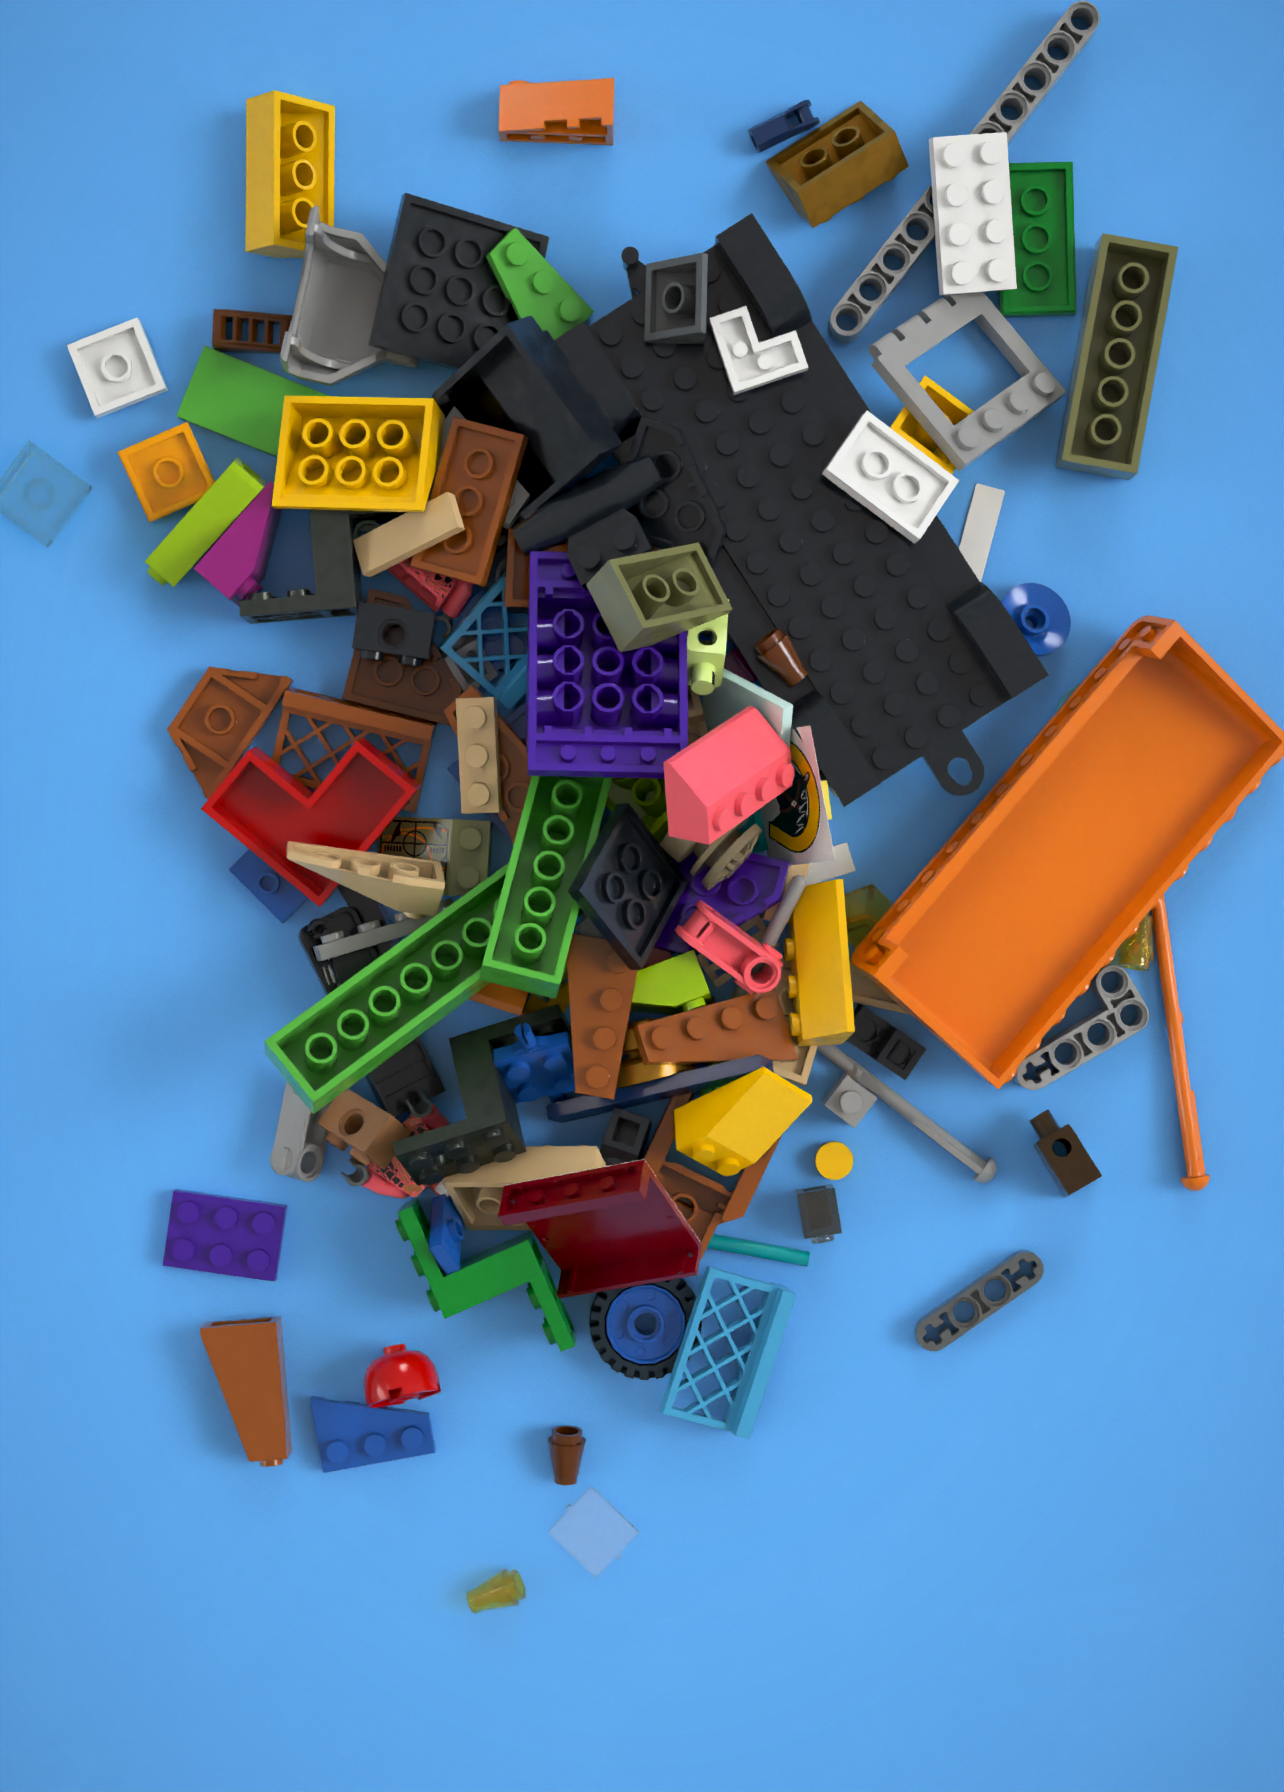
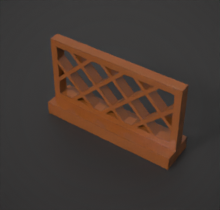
(354, 716)

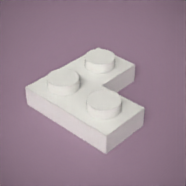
(751, 362)

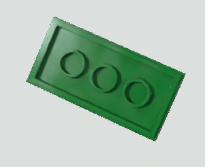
(1042, 241)

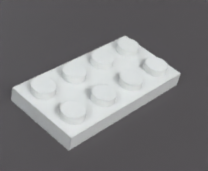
(972, 213)

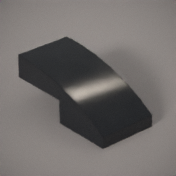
(885, 1042)

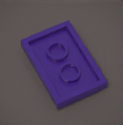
(225, 1235)

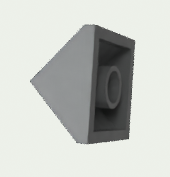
(676, 300)

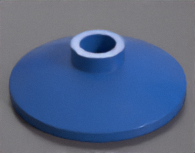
(1046, 613)

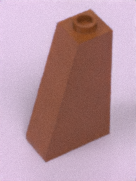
(253, 1380)

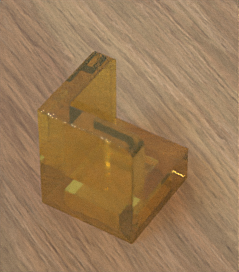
(863, 911)

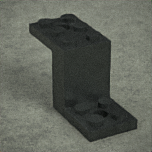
(334, 571)
(492, 1120)

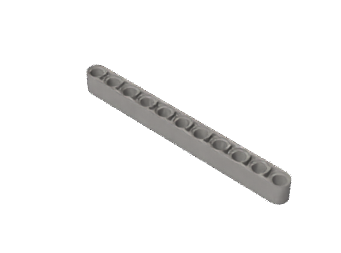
(1015, 95)

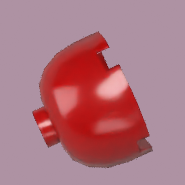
(400, 1377)

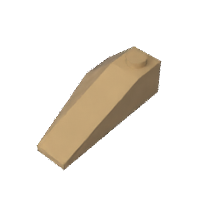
(392, 880)

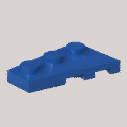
(361, 1435)

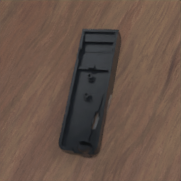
(407, 1069)

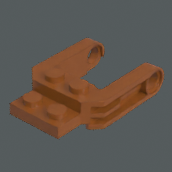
(696, 1196)

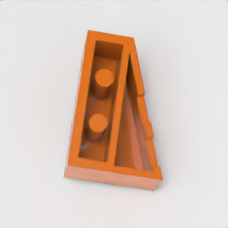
(558, 112)

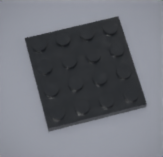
(438, 287)

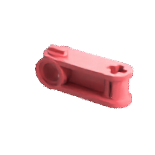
(732, 949)

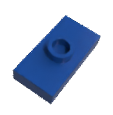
(492, 643)
(268, 886)
(445, 1234)

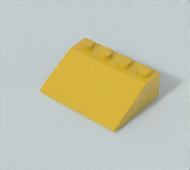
(357, 453)

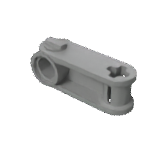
(298, 1139)

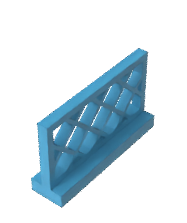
(513, 682)
(757, 1361)

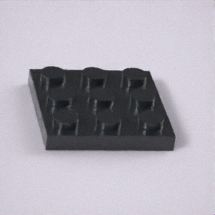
(628, 886)

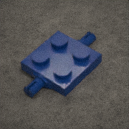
(537, 1065)

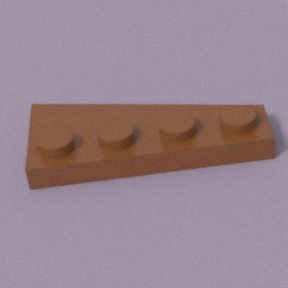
(719, 1033)

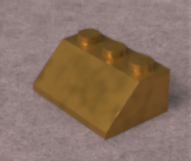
(838, 163)

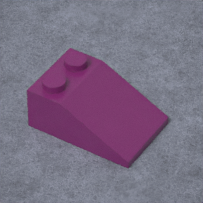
(243, 552)

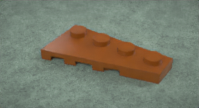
(513, 766)
(599, 1013)

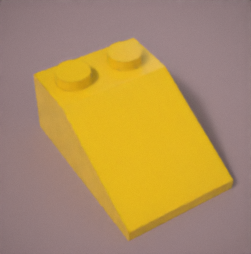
(738, 1120)

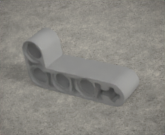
(1077, 1036)

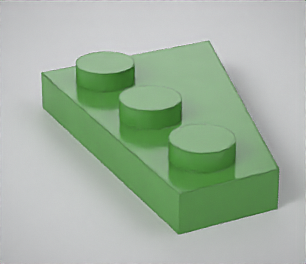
(536, 286)

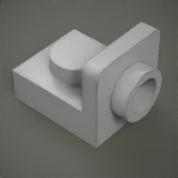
(466, 647)

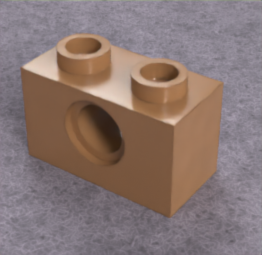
(363, 1128)

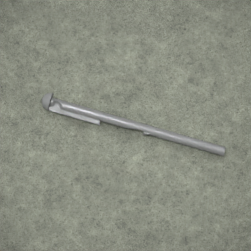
(984, 1170)

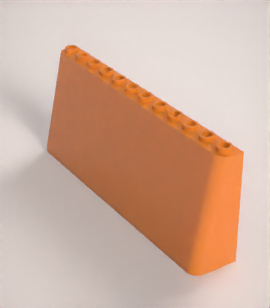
(1072, 848)

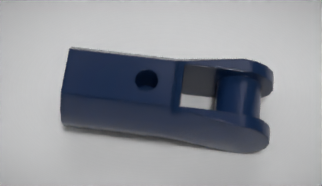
(778, 128)

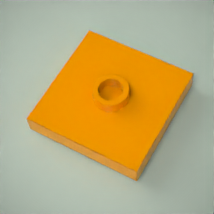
(167, 471)

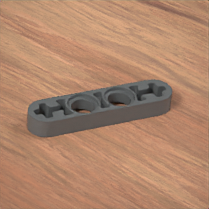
(982, 1305)

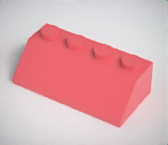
(725, 777)

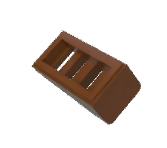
(237, 317)

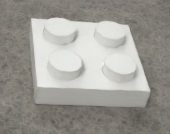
(117, 367)

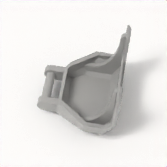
(336, 308)

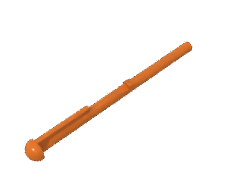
(1196, 1177)

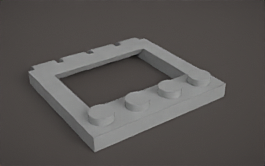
(994, 419)

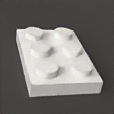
(890, 477)

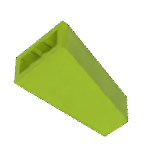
(204, 523)

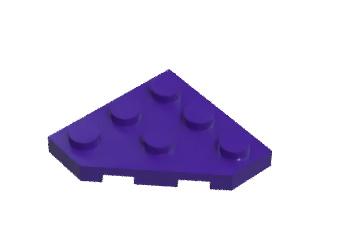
(742, 896)

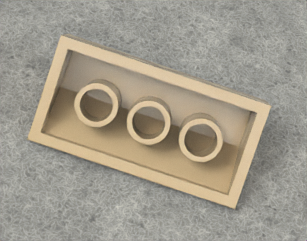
(480, 1192)

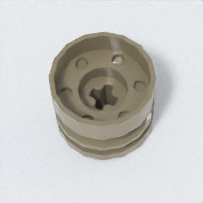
(721, 856)

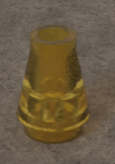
(1138, 950)
(499, 1591)

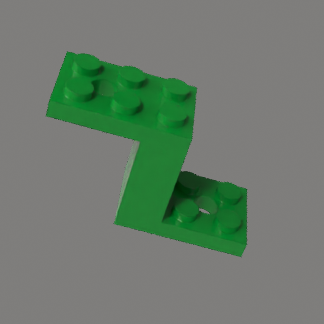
(487, 1275)

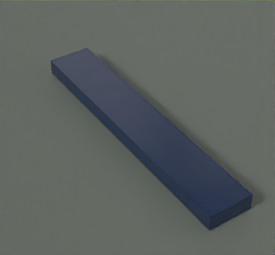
(657, 1089)

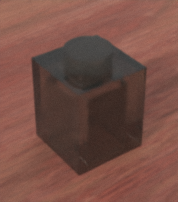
(818, 1213)

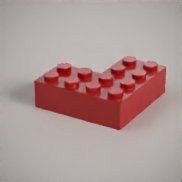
(347, 811)

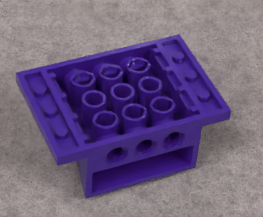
(587, 701)

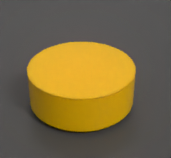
(833, 1160)

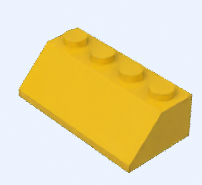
(287, 171)
(819, 967)

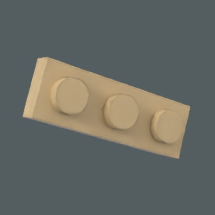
(478, 755)

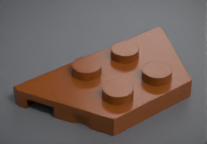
(224, 720)

